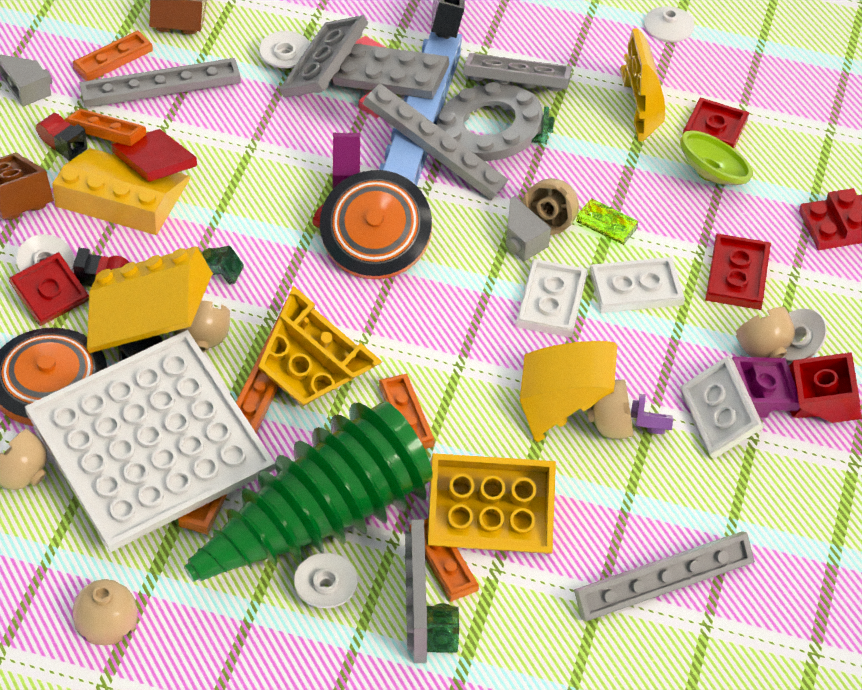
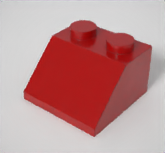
(828, 387)

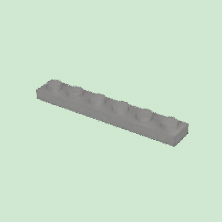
(159, 82)
(435, 141)
(664, 576)

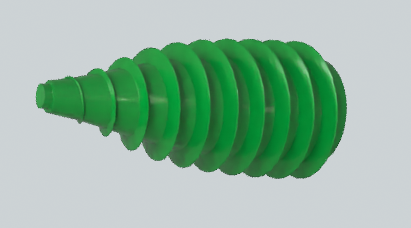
(327, 488)

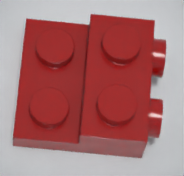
(834, 220)

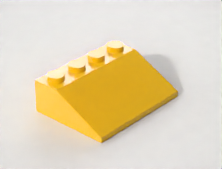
(112, 191)
(146, 298)
(491, 503)

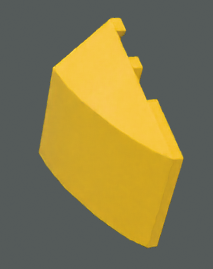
(643, 77)
(311, 354)
(564, 380)

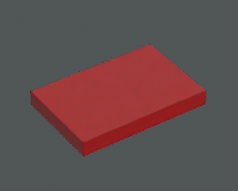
(155, 156)
(738, 271)

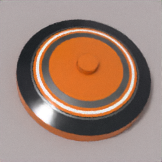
(376, 224)
(42, 364)

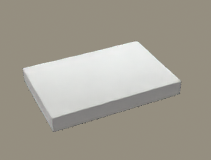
(636, 285)
(552, 298)
(721, 407)

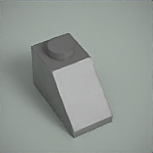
(25, 79)
(525, 231)

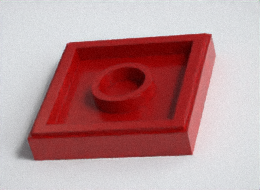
(718, 121)
(49, 289)

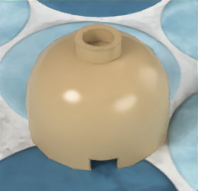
(553, 203)
(209, 325)
(768, 335)
(613, 413)
(23, 461)
(104, 612)

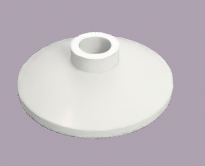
(669, 24)
(283, 48)
(41, 247)
(813, 328)
(329, 570)

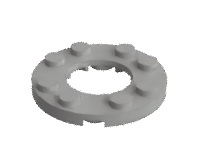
(505, 143)

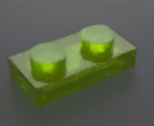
(607, 221)

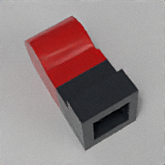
(61, 134)
(88, 266)

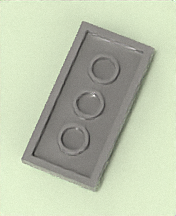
(324, 56)
(396, 69)
(516, 70)
(416, 591)

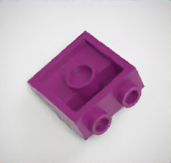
(768, 383)

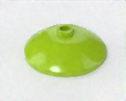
(715, 159)

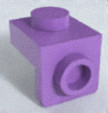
(655, 422)

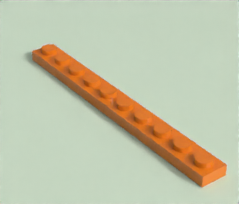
(254, 404)

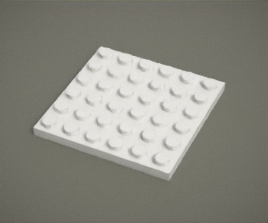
(149, 440)

